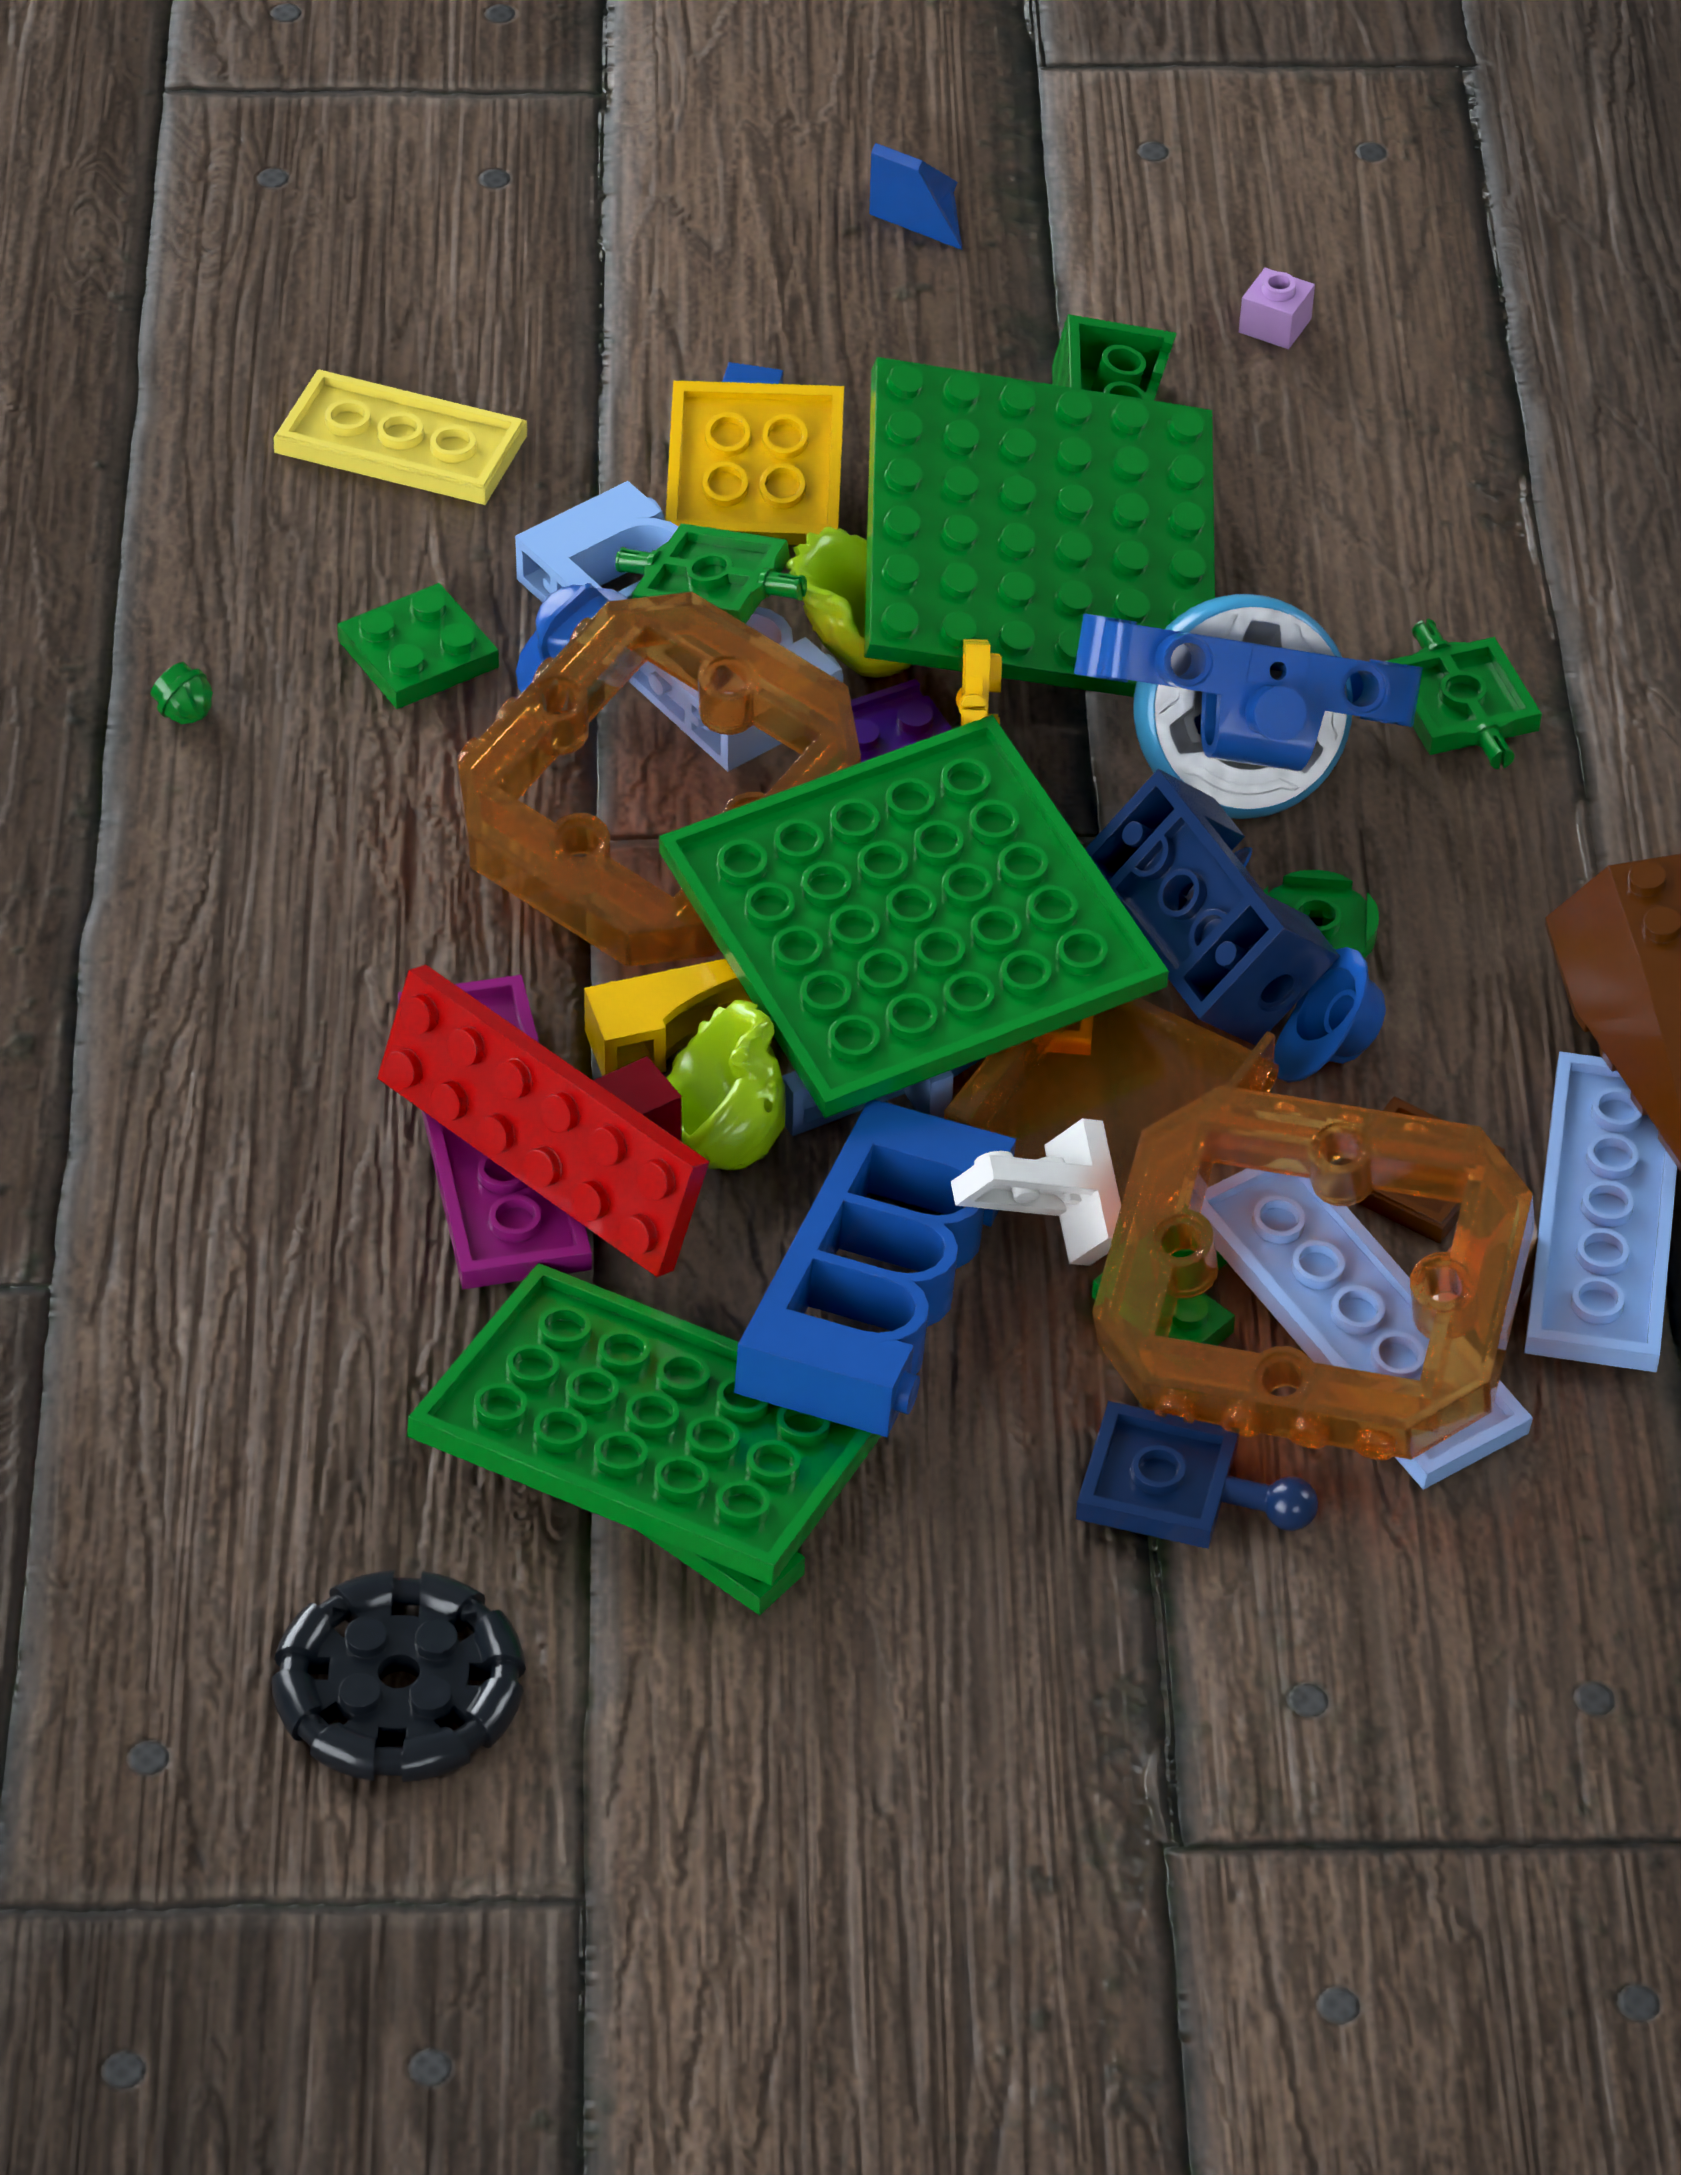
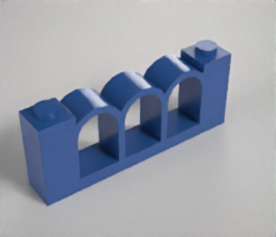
(842, 1370)

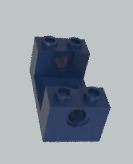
(1233, 947)

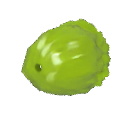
(837, 597)
(731, 1088)

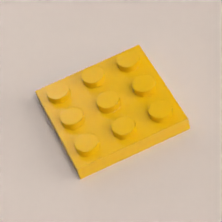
(756, 457)

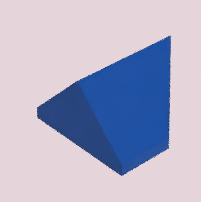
(913, 195)

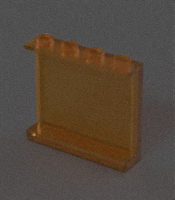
(1110, 1067)

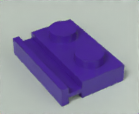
(895, 719)

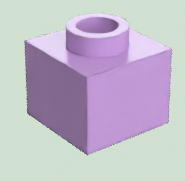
(1276, 308)

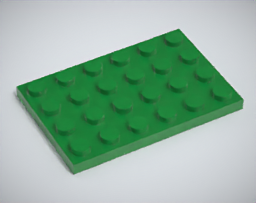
(638, 1425)

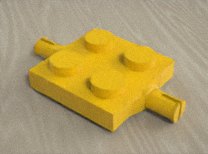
(979, 677)

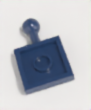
(1174, 1475)

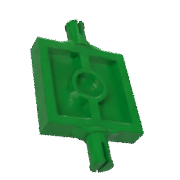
(718, 565)
(1468, 696)

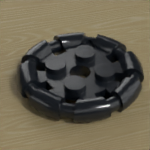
(387, 1643)

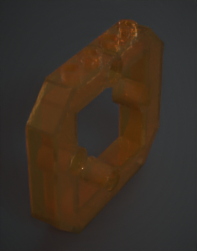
(705, 651)
(1333, 1404)

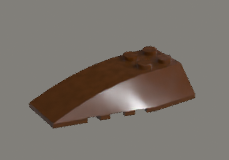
(1623, 979)

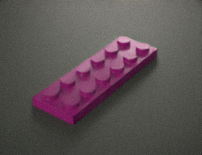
(492, 1216)

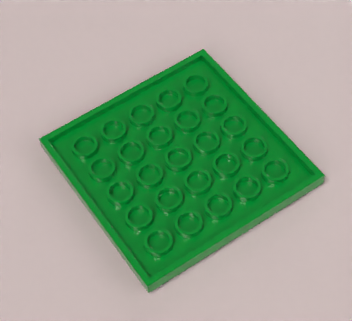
(1022, 509)
(911, 914)

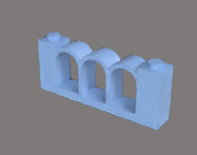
(583, 548)

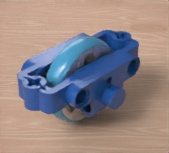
(1245, 697)

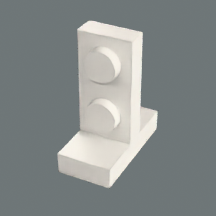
(1070, 1183)

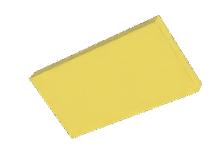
(401, 436)

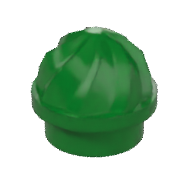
(183, 694)

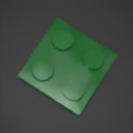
(418, 645)

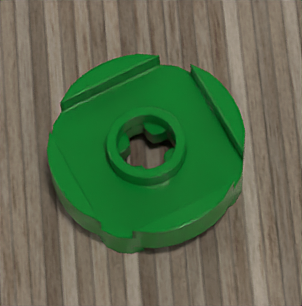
(1326, 895)

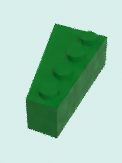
(1111, 357)

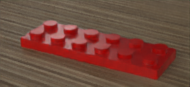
(542, 1120)

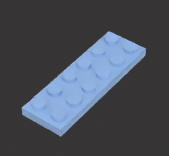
(1601, 1225)
(1340, 1298)

